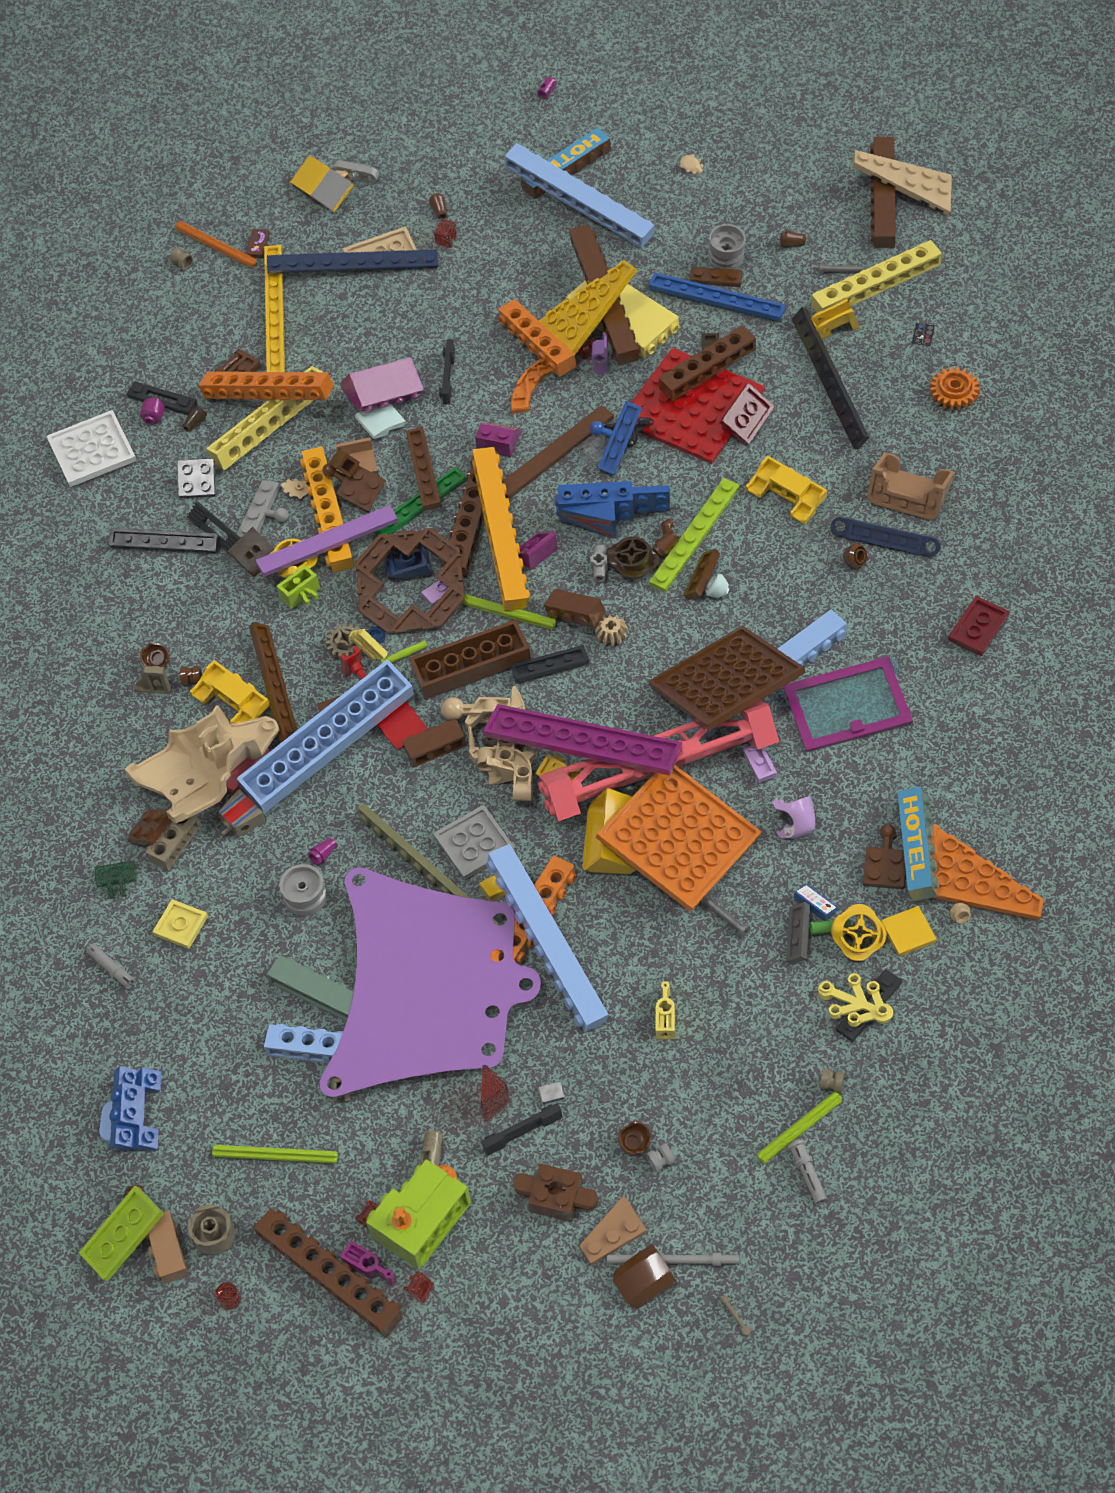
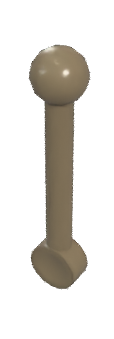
(745, 1329)

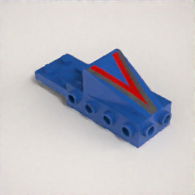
(601, 511)

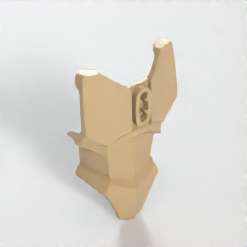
(200, 761)

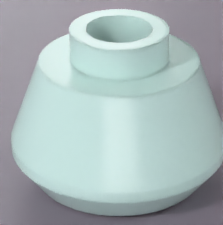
(717, 586)

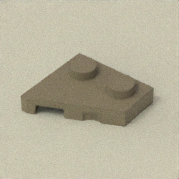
(153, 680)

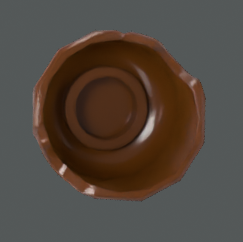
(155, 655)
(635, 1138)

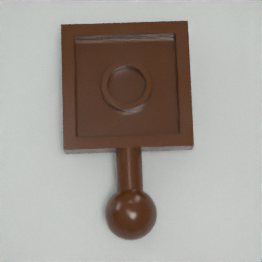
(358, 489)
(884, 865)

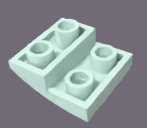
(380, 421)

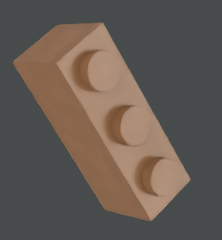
(166, 1250)

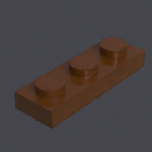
(716, 276)
(701, 574)

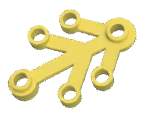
(856, 1003)

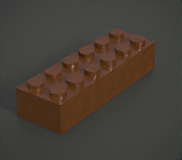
(469, 659)

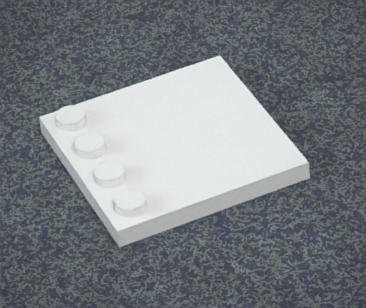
(91, 448)

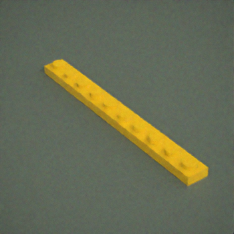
(274, 315)

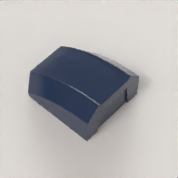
(400, 566)

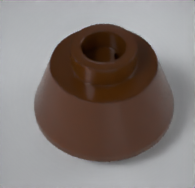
(855, 555)

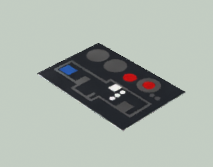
(923, 334)

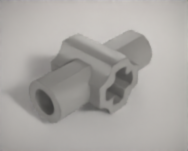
(599, 563)

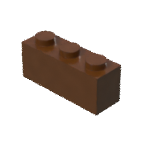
(574, 608)
(434, 743)

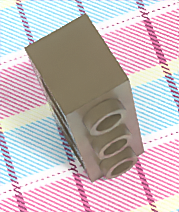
(172, 847)

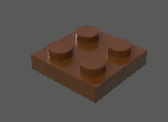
(149, 827)

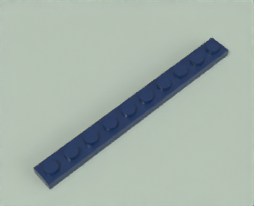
(352, 261)

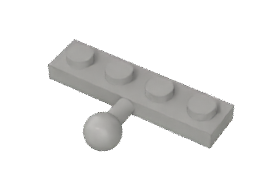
(261, 507)

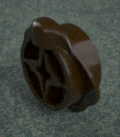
(633, 557)

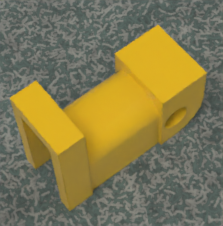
(834, 317)

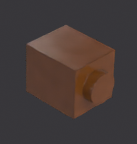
(344, 462)

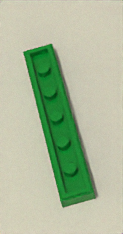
(414, 507)

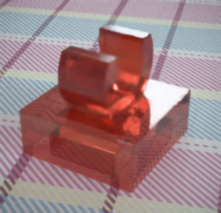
(419, 1286)

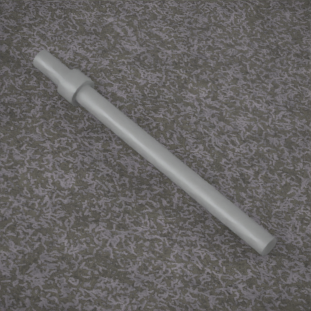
(716, 1259)

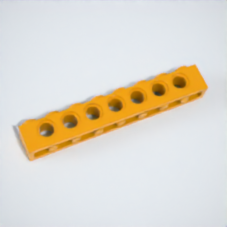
(326, 504)

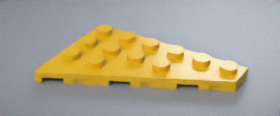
(577, 318)

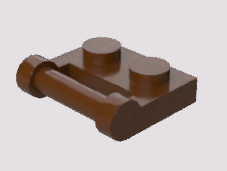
(245, 364)

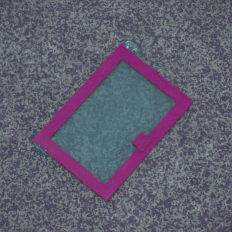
(848, 703)

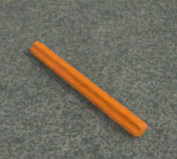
(216, 244)

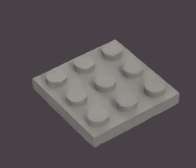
(470, 841)

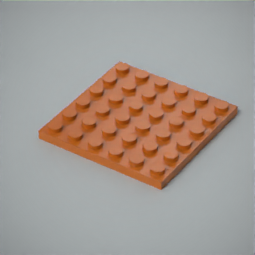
(679, 836)

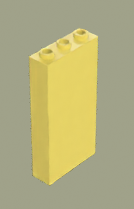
(647, 318)

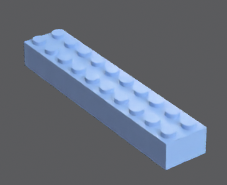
(325, 736)

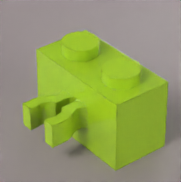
(299, 587)

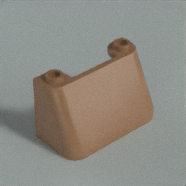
(908, 491)

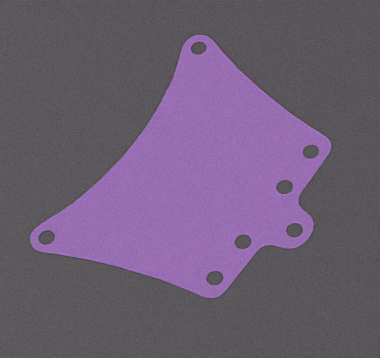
(424, 984)

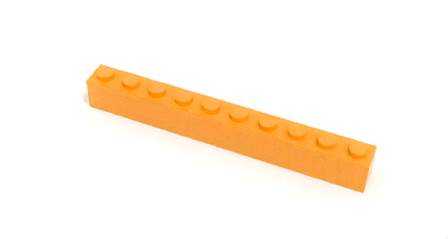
(499, 529)

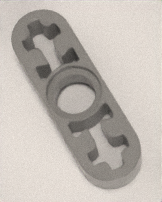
(366, 173)

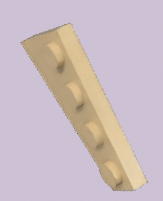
(392, 241)

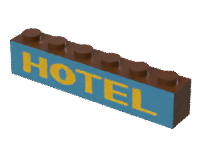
(574, 158)

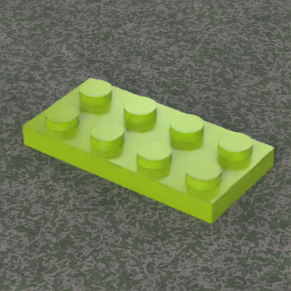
(121, 1233)

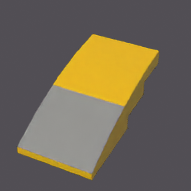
(322, 183)

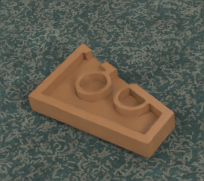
(613, 1232)

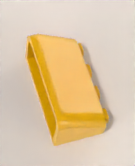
(596, 855)

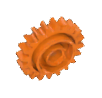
(954, 388)

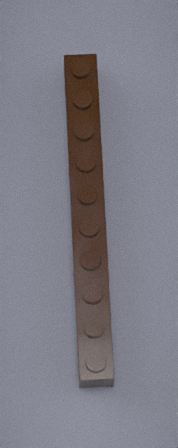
(614, 321)

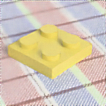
(180, 924)

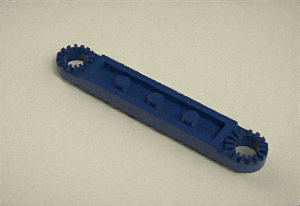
(885, 536)

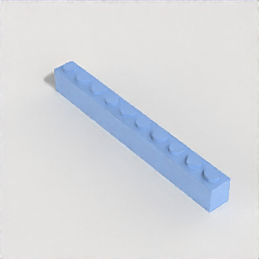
(579, 195)
(806, 645)
(547, 938)

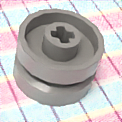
(303, 890)

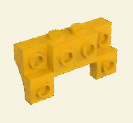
(789, 485)
(232, 690)

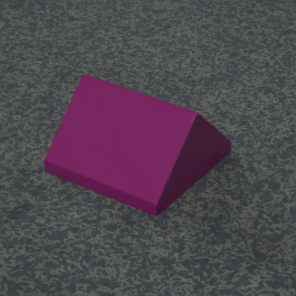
(538, 548)

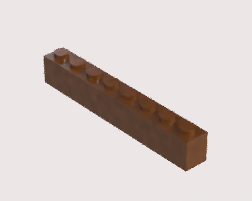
(883, 199)

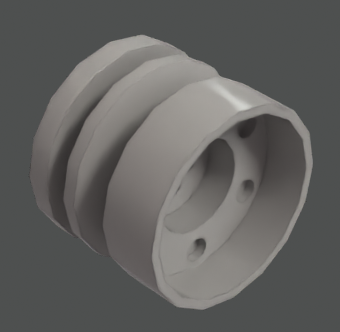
(726, 247)

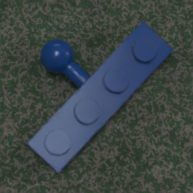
(618, 437)

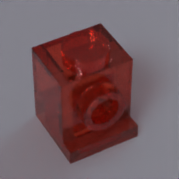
(445, 233)

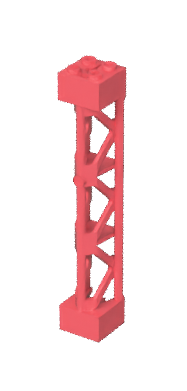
(563, 796)

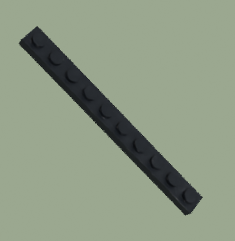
(830, 378)

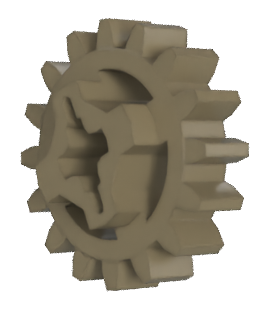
(339, 642)

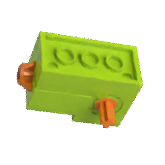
(421, 1214)

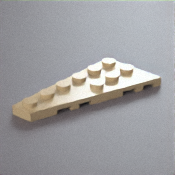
(909, 179)

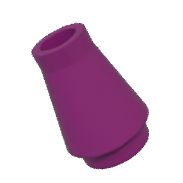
(320, 852)

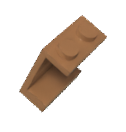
(361, 451)

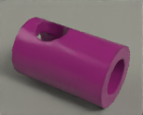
(546, 87)

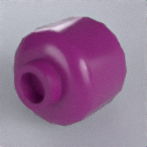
(152, 411)

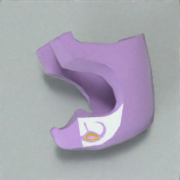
(802, 815)

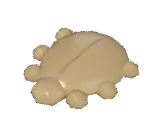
(691, 164)
(295, 488)

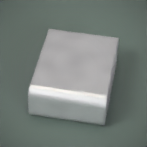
(551, 1092)

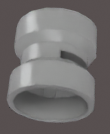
(660, 1157)

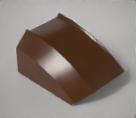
(643, 1277)

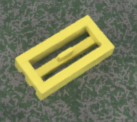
(368, 644)

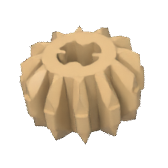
(611, 630)

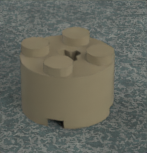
(207, 1240)

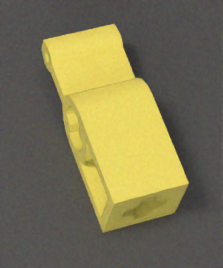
(665, 1017)

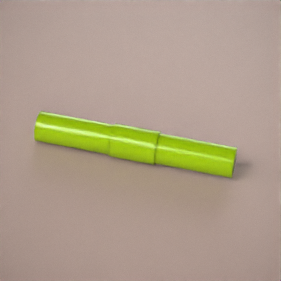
(405, 652)

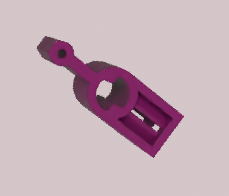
(359, 1258)

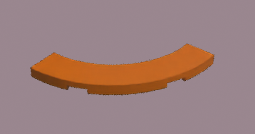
(526, 385)

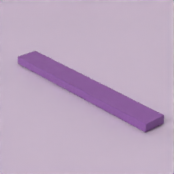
(326, 541)

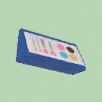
(818, 904)

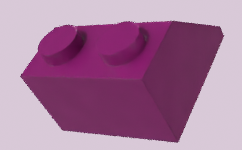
(499, 436)

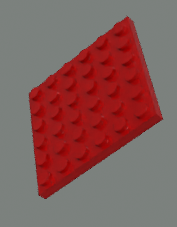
(694, 418)

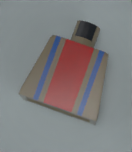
(239, 815)

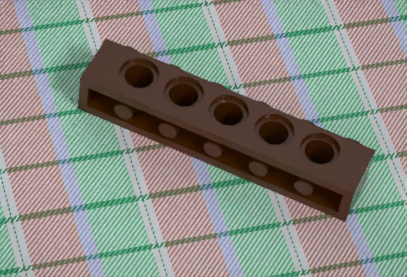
(707, 363)

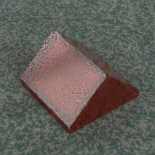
(493, 1093)

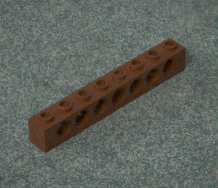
(467, 522)
(382, 1322)

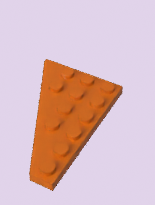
(977, 882)

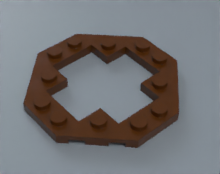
(413, 618)

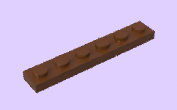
(423, 469)

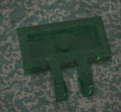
(115, 874)

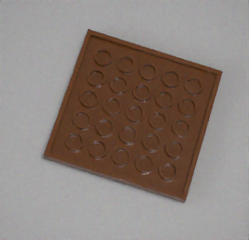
(726, 677)

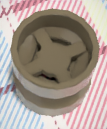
(180, 258)
(832, 1080)

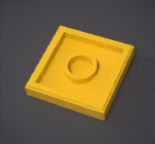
(908, 931)

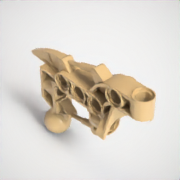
(493, 758)

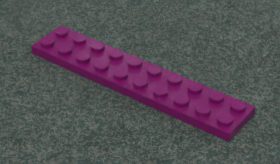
(583, 739)

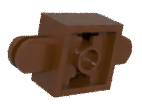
(555, 1201)

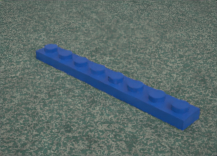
(717, 297)

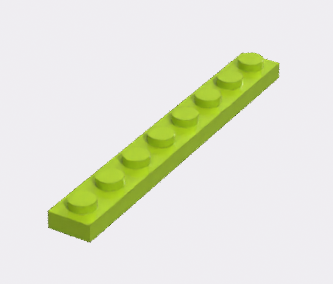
(694, 535)

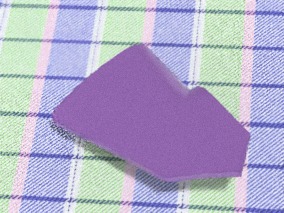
(600, 356)

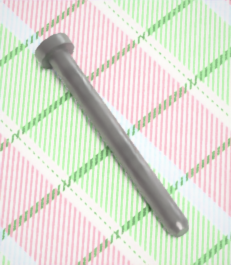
(840, 268)
(743, 929)

